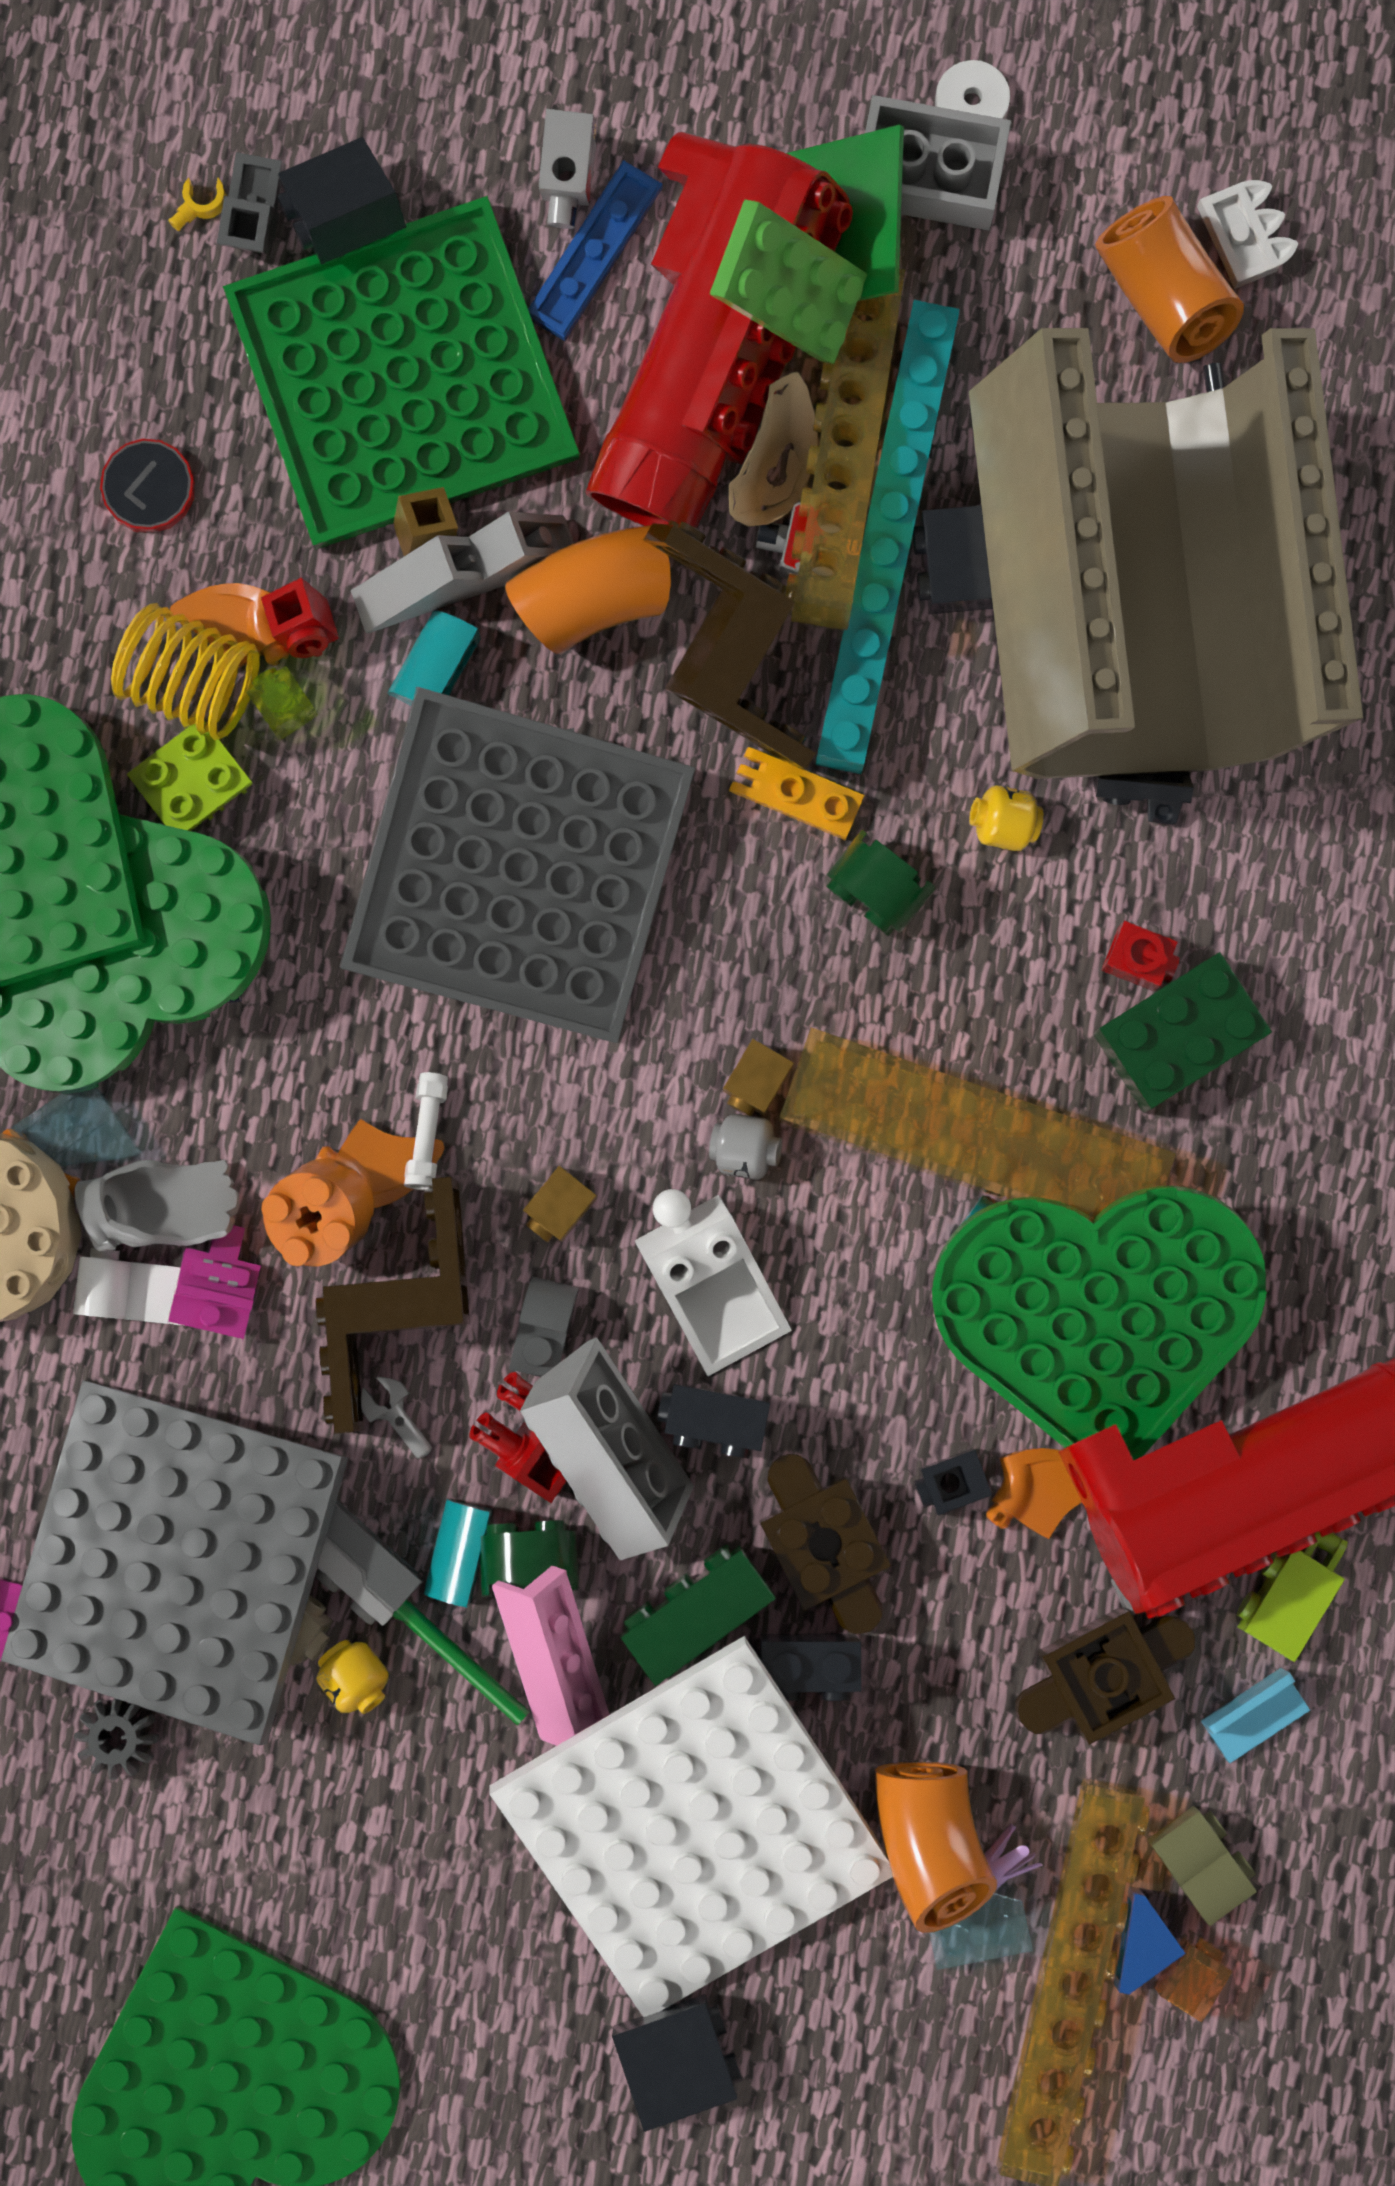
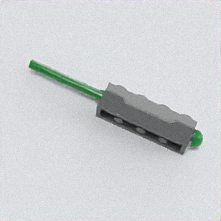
(380, 1588)

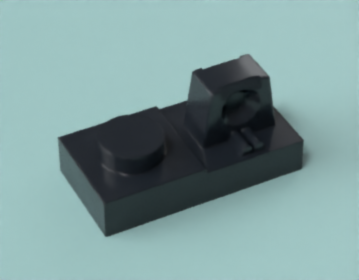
(1163, 792)

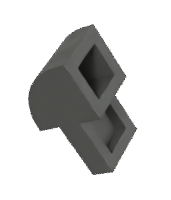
(251, 211)
(543, 1326)

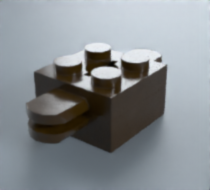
(824, 1543)
(1105, 1675)

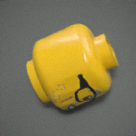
(1006, 818)
(352, 1677)

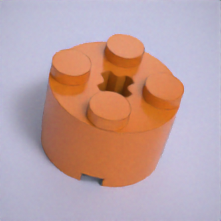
(294, 1216)

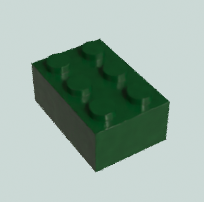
(1182, 1032)
(696, 1613)

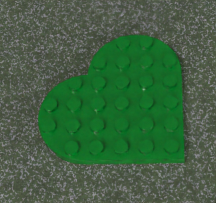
(61, 844)
(202, 947)
(1100, 1313)
(233, 2073)

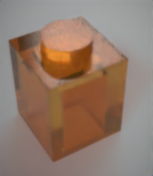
(1194, 1978)

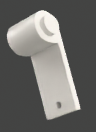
(124, 1288)

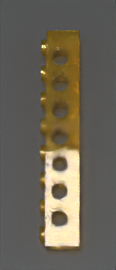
(829, 599)
(1048, 2158)

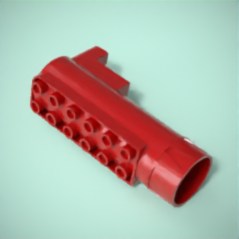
(706, 362)
(1235, 1498)

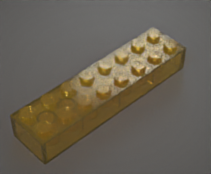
(963, 1129)

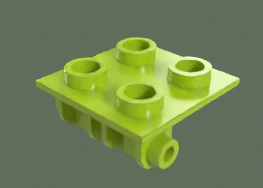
(189, 779)

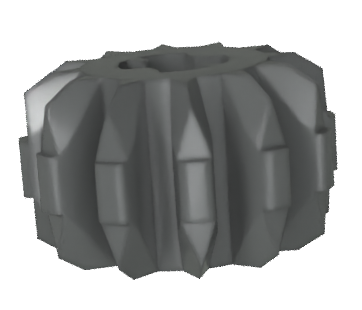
(125, 1754)

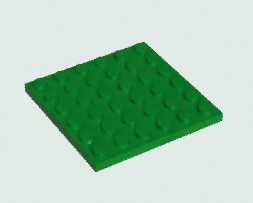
(401, 372)

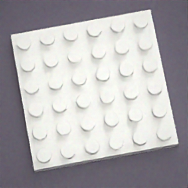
(693, 1828)

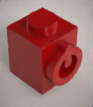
(300, 619)
(1141, 957)

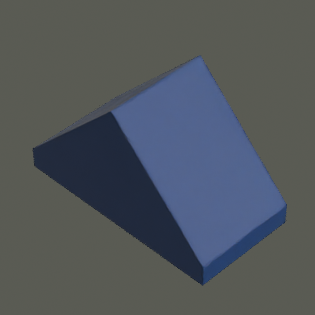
(1144, 1945)

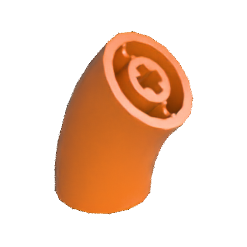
(1170, 280)
(591, 587)
(932, 1842)

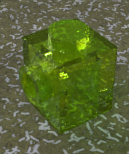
(281, 701)

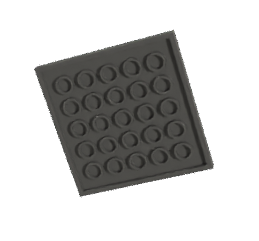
(516, 866)
(175, 1561)

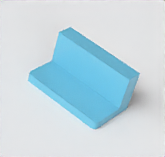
(1255, 1715)

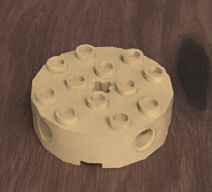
(36, 1228)

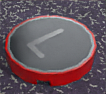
(147, 485)

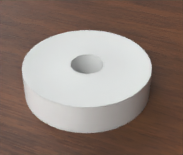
(975, 78)

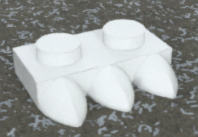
(1243, 232)

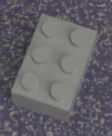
(948, 160)

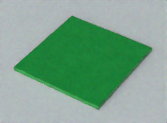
(871, 176)

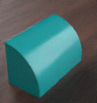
(436, 657)
(457, 1553)

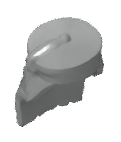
(158, 1204)

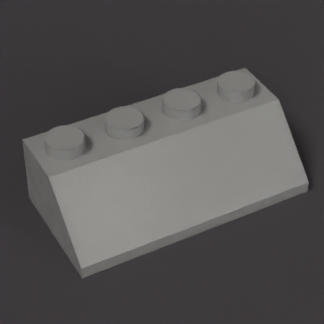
(608, 1451)

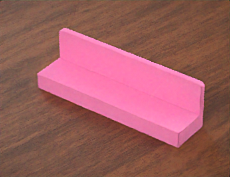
(552, 1655)

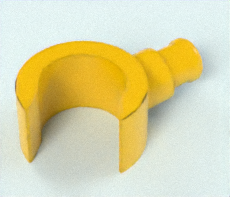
(190, 210)

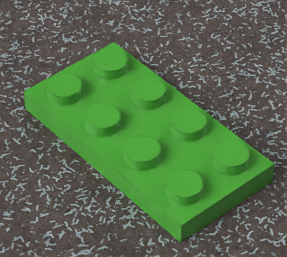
(788, 282)

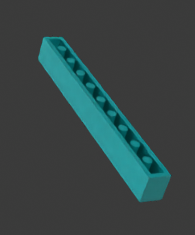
(887, 537)

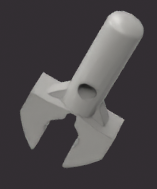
(396, 1416)

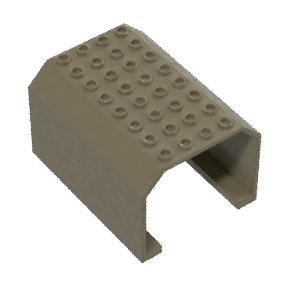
(1163, 564)

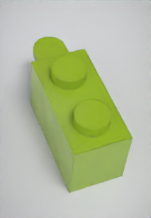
(1293, 1597)

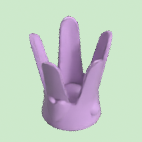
(1004, 1867)

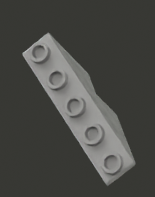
(458, 568)

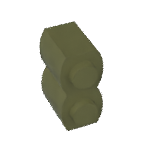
(1203, 1865)

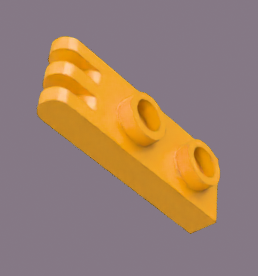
(798, 794)

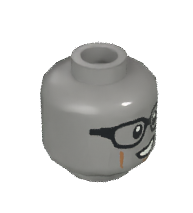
(745, 1146)

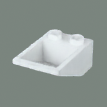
(710, 1280)

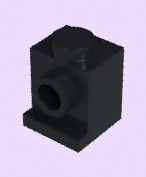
(971, 1482)

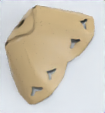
(788, 421)

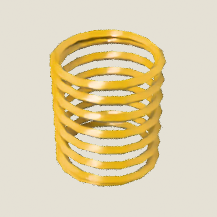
(225, 686)

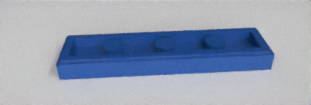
(594, 250)

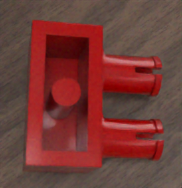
(520, 1452)

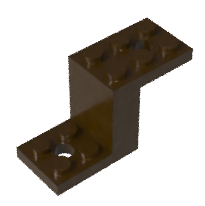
(730, 641)
(393, 1307)

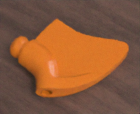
(234, 611)
(378, 1159)
(1033, 1491)

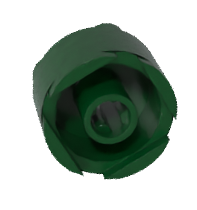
(879, 883)
(524, 1556)

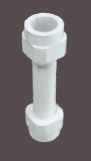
(431, 1092)

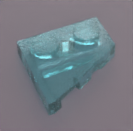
(77, 1130)
(987, 1934)

